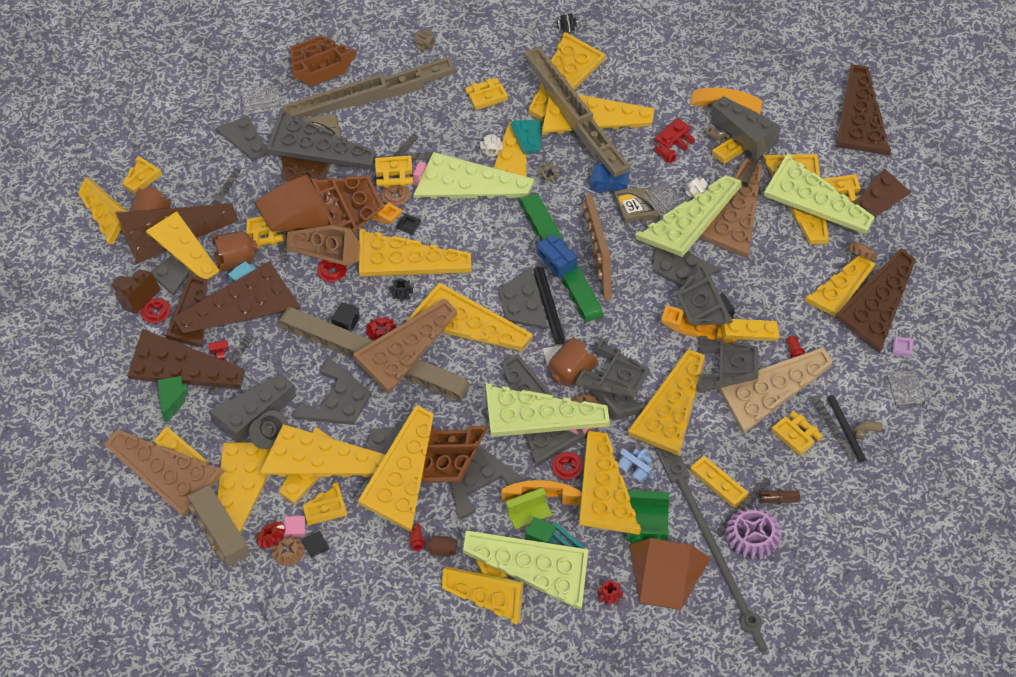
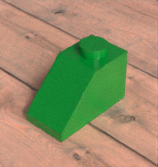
(172, 395)

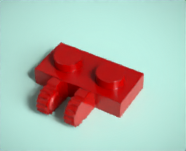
(673, 133)

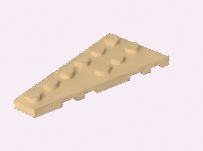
(775, 385)

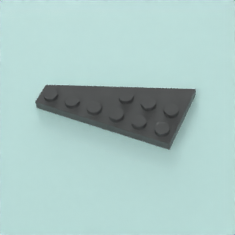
(312, 142)
(543, 444)

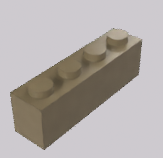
(218, 525)

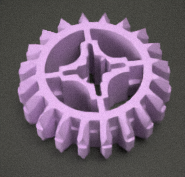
(757, 542)

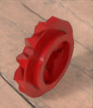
(324, 267)
(158, 304)
(372, 327)
(563, 459)
(270, 534)

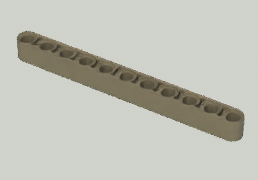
(347, 343)

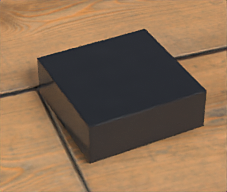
(408, 224)
(315, 544)

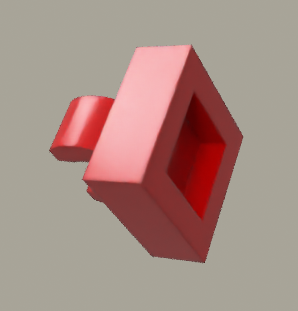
(219, 348)

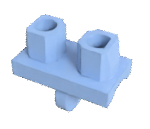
(643, 470)

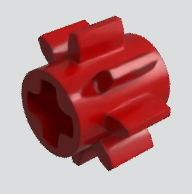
(610, 598)

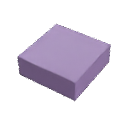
(903, 346)

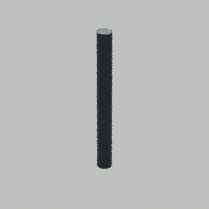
(846, 428)

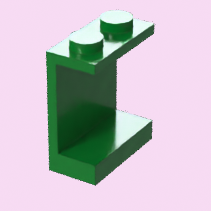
(651, 515)

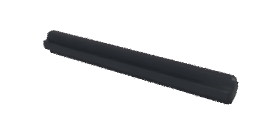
(549, 305)

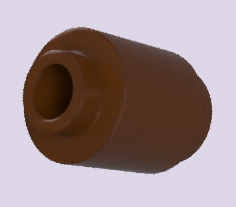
(442, 546)

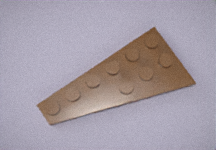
(735, 222)
(600, 252)
(397, 351)
(164, 470)

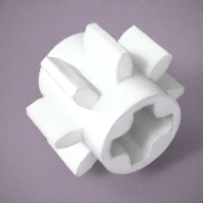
(491, 145)
(695, 186)

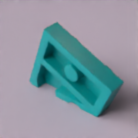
(528, 135)

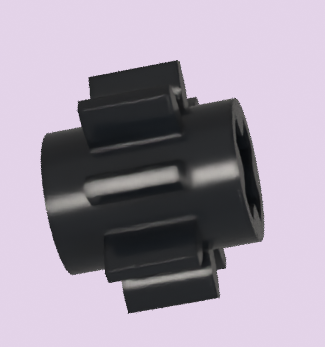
(567, 23)
(401, 289)

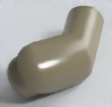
(717, 135)
(861, 430)

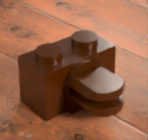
(135, 291)

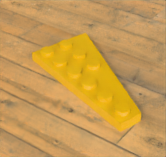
(575, 62)
(812, 226)
(476, 321)
(668, 412)
(397, 480)
(241, 481)
(604, 492)

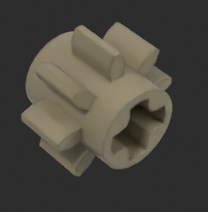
(424, 39)
(546, 166)

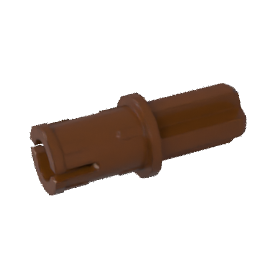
(779, 496)

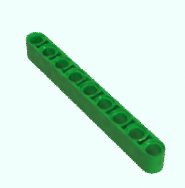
(574, 281)

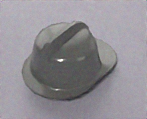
(266, 429)

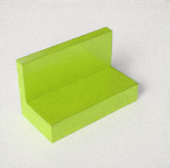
(526, 507)

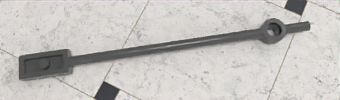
(678, 472)

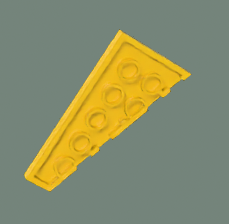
(605, 114)
(402, 256)
(317, 456)

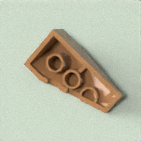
(326, 243)

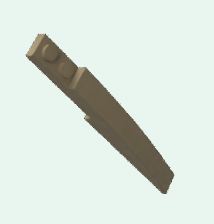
(371, 89)
(576, 112)

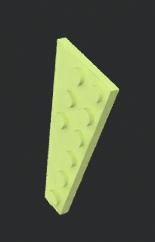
(464, 179)
(812, 194)
(689, 220)
(534, 412)
(541, 565)

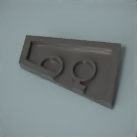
(244, 137)
(171, 274)

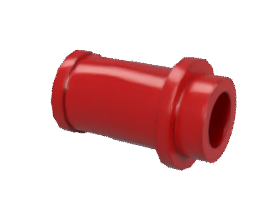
(666, 153)
(794, 346)
(417, 542)

